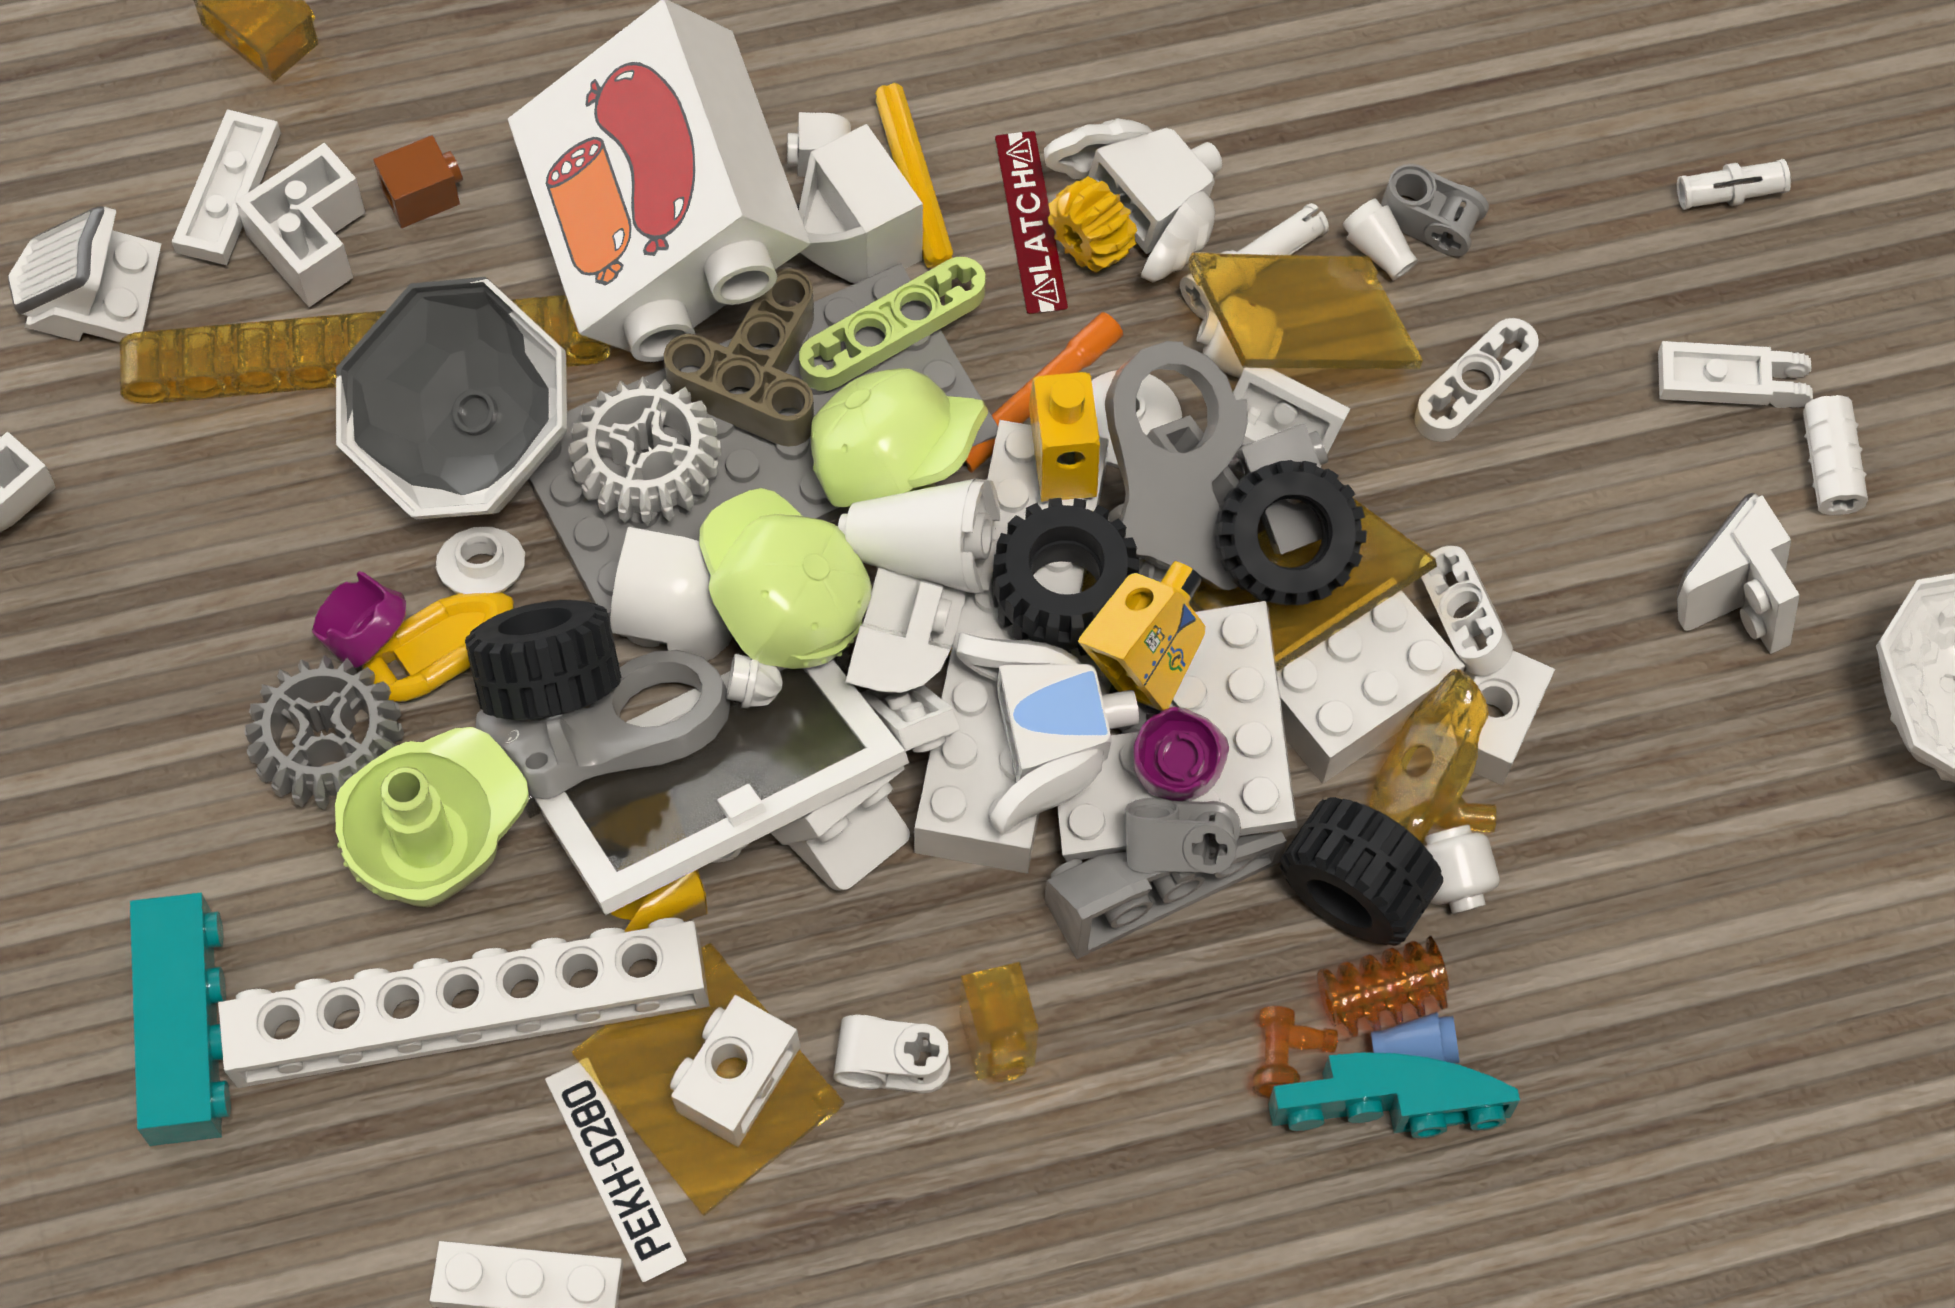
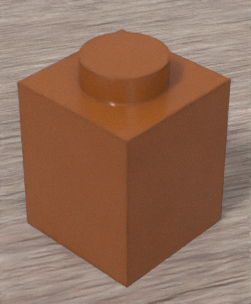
(418, 180)

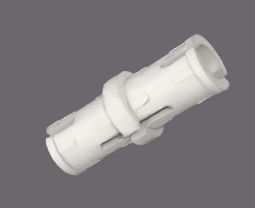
(1767, 179)

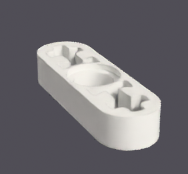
(1469, 401)
(1481, 620)

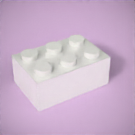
(1361, 685)

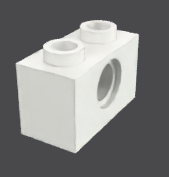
(1517, 693)
(733, 1104)

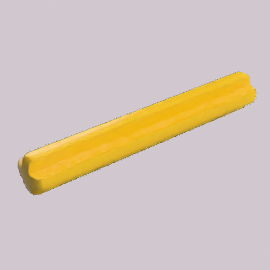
(912, 164)

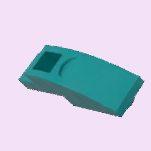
(1416, 1090)

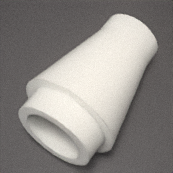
(1378, 235)

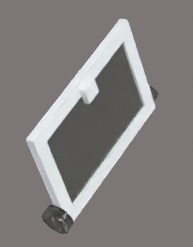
(758, 774)

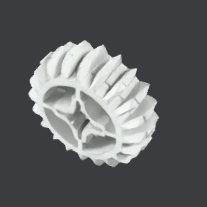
(662, 475)

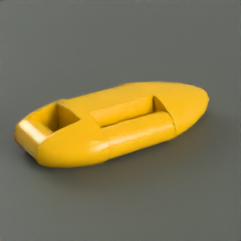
(433, 644)

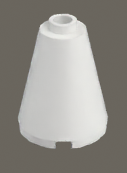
(930, 533)

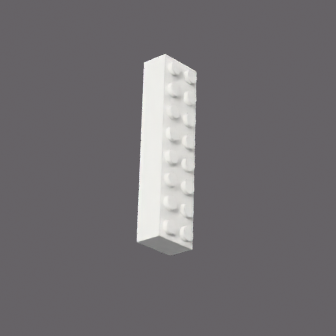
(975, 763)

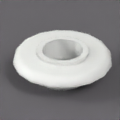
(487, 577)

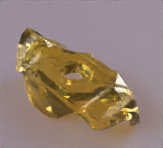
(1449, 725)

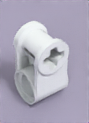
(883, 1053)

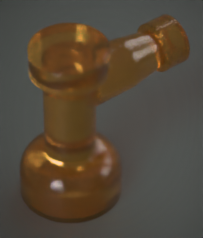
(1280, 1036)

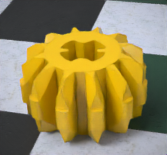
(1092, 224)

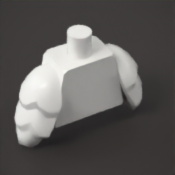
(1156, 179)

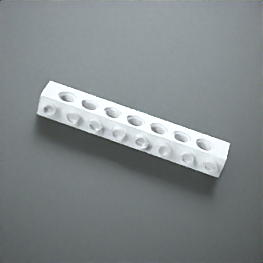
(436, 1027)

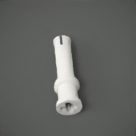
(1280, 240)

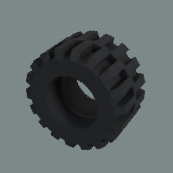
(1338, 519)
(1053, 536)
(543, 659)
(1361, 871)

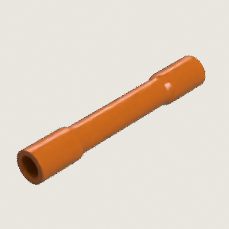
(1078, 354)

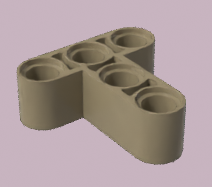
(752, 368)

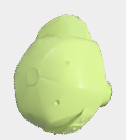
(891, 436)
(783, 580)
(428, 815)

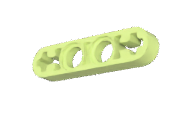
(898, 329)

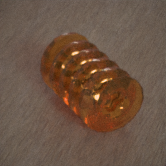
(1384, 986)

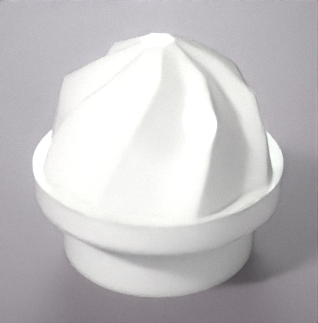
(752, 682)

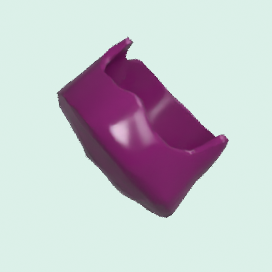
(359, 619)
(1179, 754)

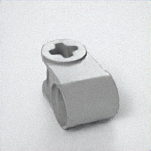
(1434, 208)
(1175, 836)

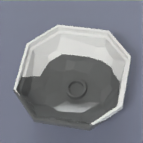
(452, 399)

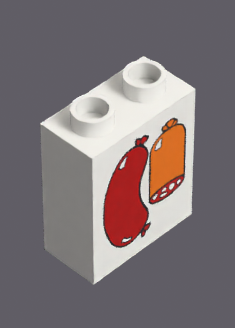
(658, 182)

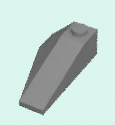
(1108, 900)

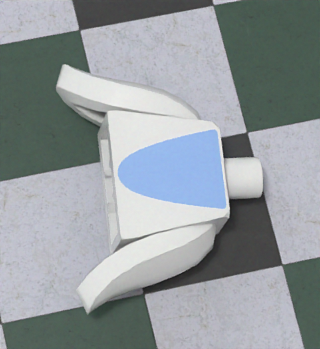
(1051, 720)

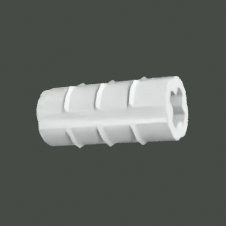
(1835, 455)

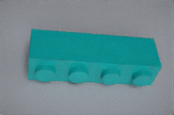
(177, 1019)

